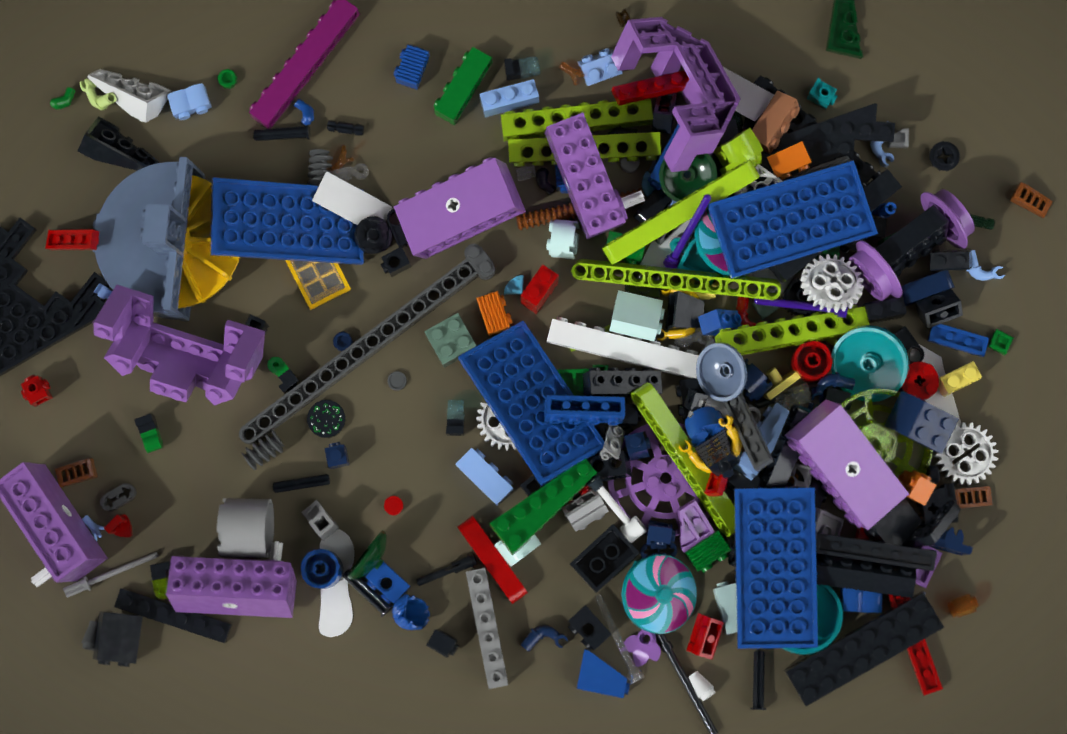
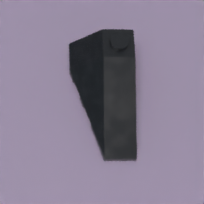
(108, 145)

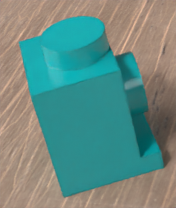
(818, 98)

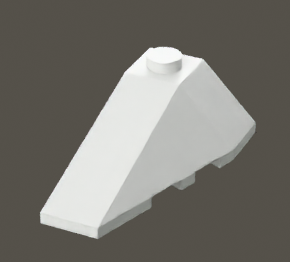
(135, 98)

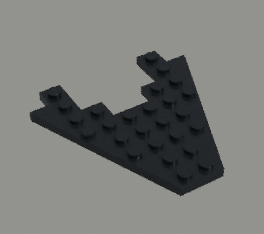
(835, 140)
(24, 322)

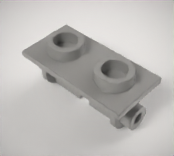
(613, 442)

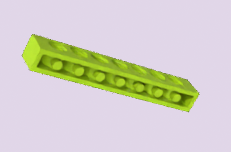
(605, 122)
(652, 140)
(856, 316)

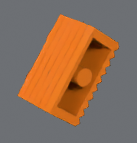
(493, 313)

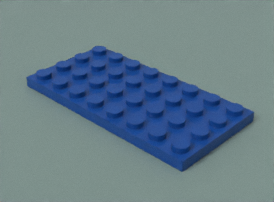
(792, 219)
(278, 223)
(514, 382)
(776, 568)

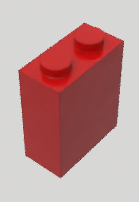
(539, 289)

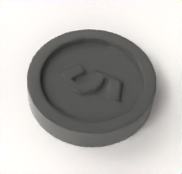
(397, 380)

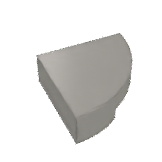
(901, 139)

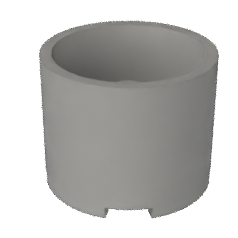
(245, 527)

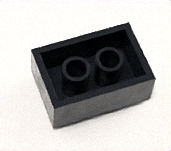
(604, 558)

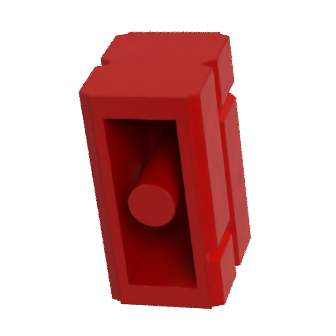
(705, 636)

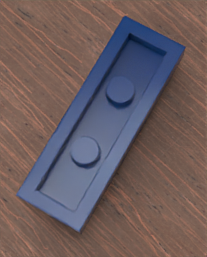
(958, 339)

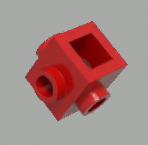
(36, 390)

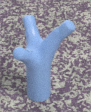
(93, 527)

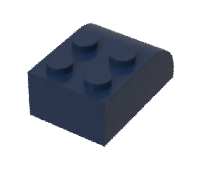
(921, 422)

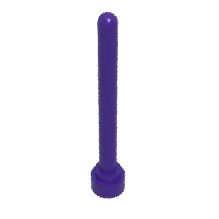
(672, 260)
(798, 305)

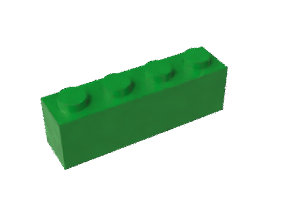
(463, 85)

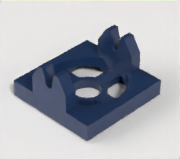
(953, 544)

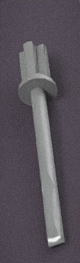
(85, 584)

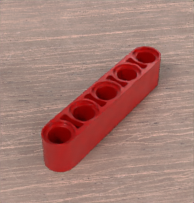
(492, 559)

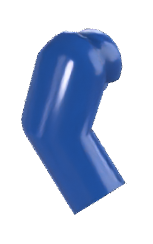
(307, 112)

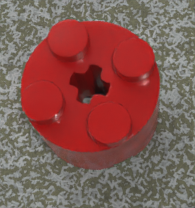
(822, 361)
(929, 381)

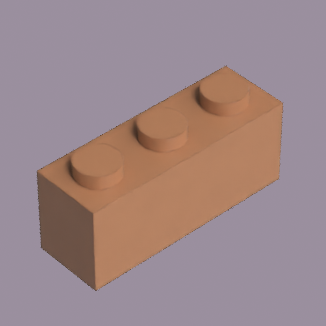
(775, 120)

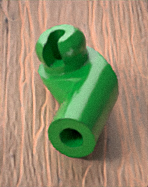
(63, 101)

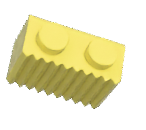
(959, 379)

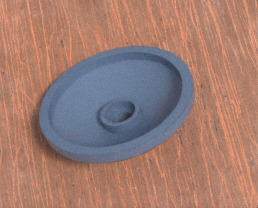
(714, 374)

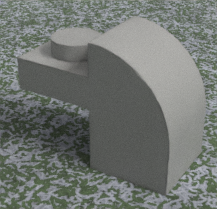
(320, 520)

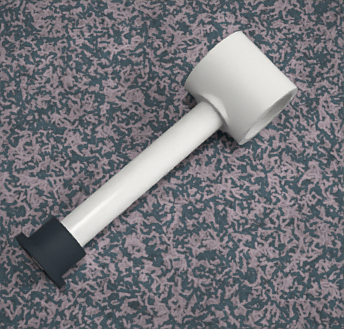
(632, 527)

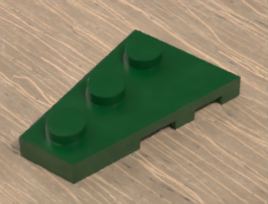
(843, 31)

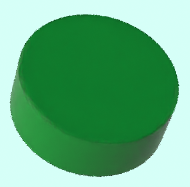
(227, 78)

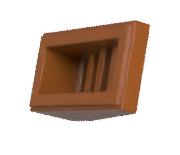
(1022, 187)
(90, 468)
(976, 489)

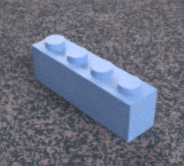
(770, 430)

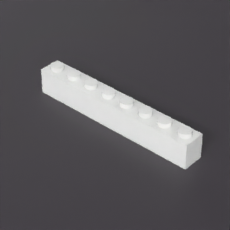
(622, 348)

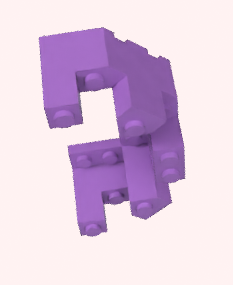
(708, 92)
(176, 357)

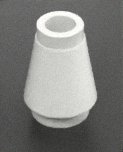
(702, 686)

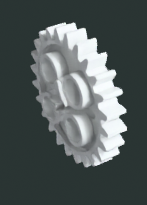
(832, 283)
(496, 434)
(975, 467)

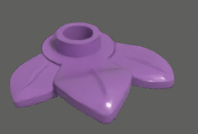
(643, 650)

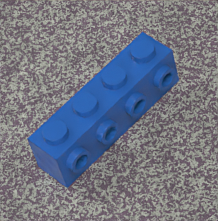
(584, 409)

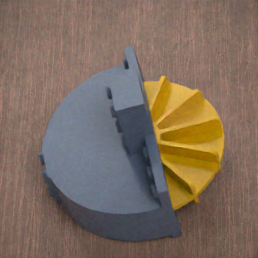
(160, 238)

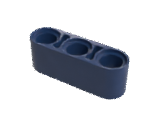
(926, 287)

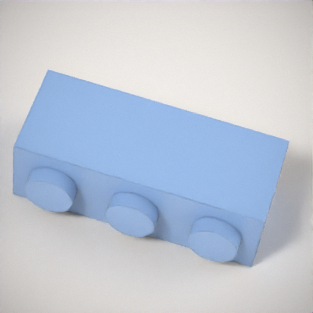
(509, 98)
(485, 476)

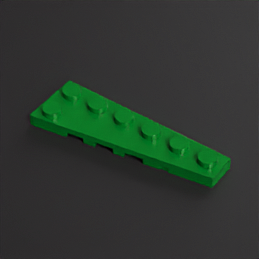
(532, 513)

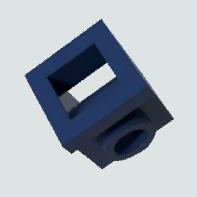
(660, 533)

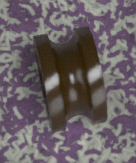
(622, 17)

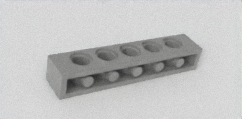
(487, 628)

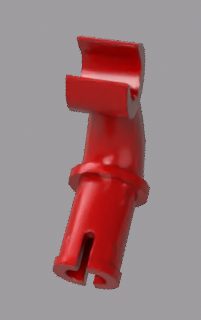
(742, 306)

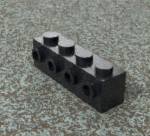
(619, 383)

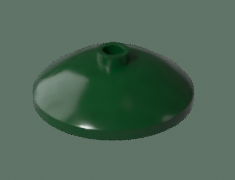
(678, 187)
(370, 558)

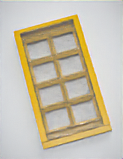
(318, 281)

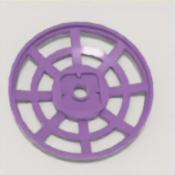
(652, 483)

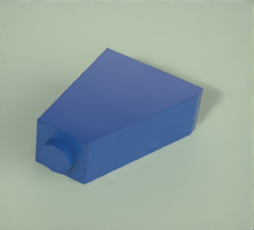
(600, 677)

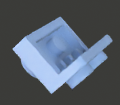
(598, 67)

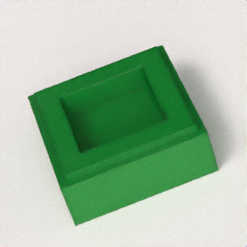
(1000, 342)

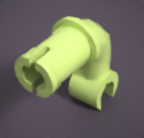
(100, 102)

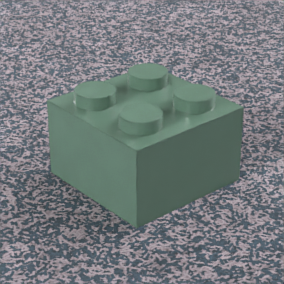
(450, 339)

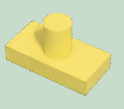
(780, 383)

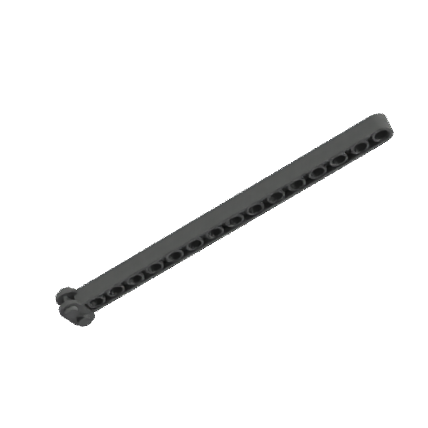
(475, 261)

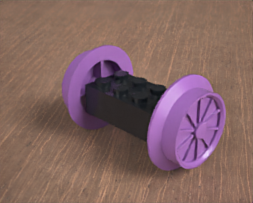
(941, 221)

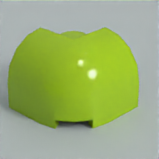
(738, 150)

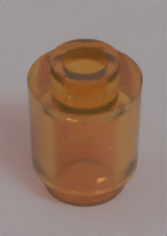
(963, 606)

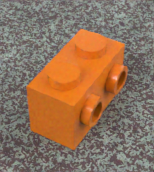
(789, 160)
(917, 485)

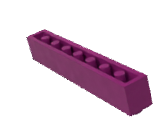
(304, 63)

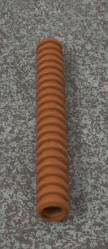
(560, 213)

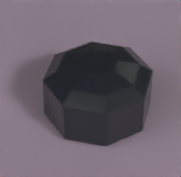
(934, 473)

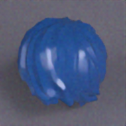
(411, 612)

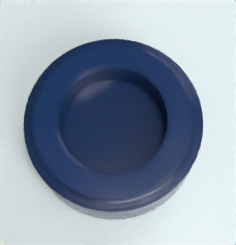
(342, 341)

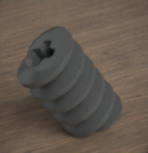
(318, 166)
(263, 450)

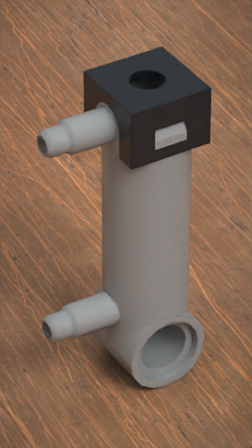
(697, 399)

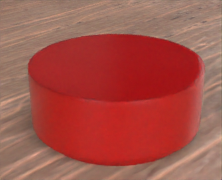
(393, 505)

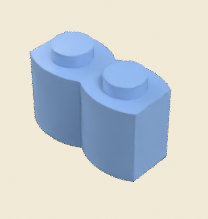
(189, 101)

